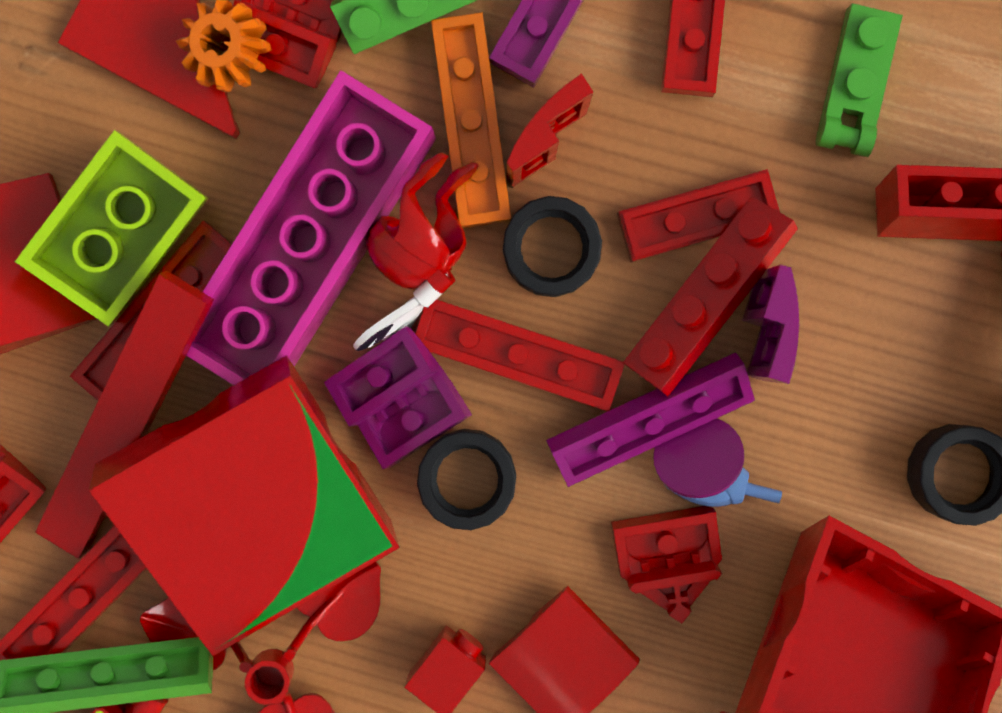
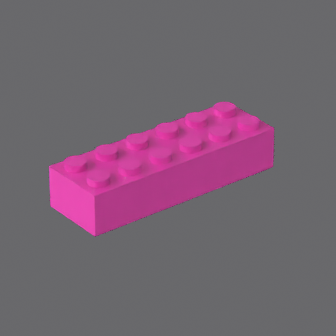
(309, 230)

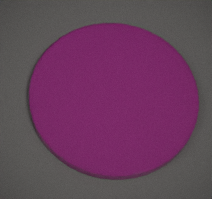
(701, 460)

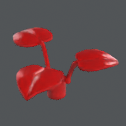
(340, 613)

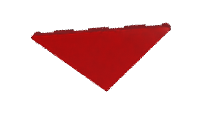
(140, 46)

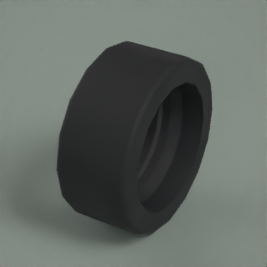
(559, 208)
(921, 474)
(466, 518)

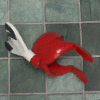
(414, 251)

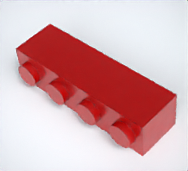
(940, 203)

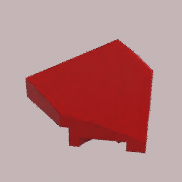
(669, 556)

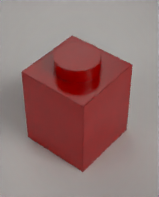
(447, 670)

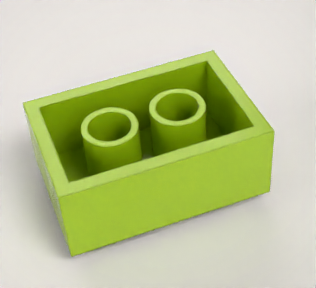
(112, 228)

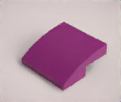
(776, 310)
(397, 397)

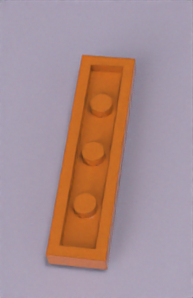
(471, 118)

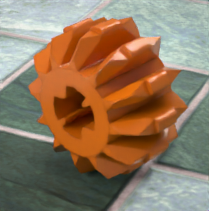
(206, 40)

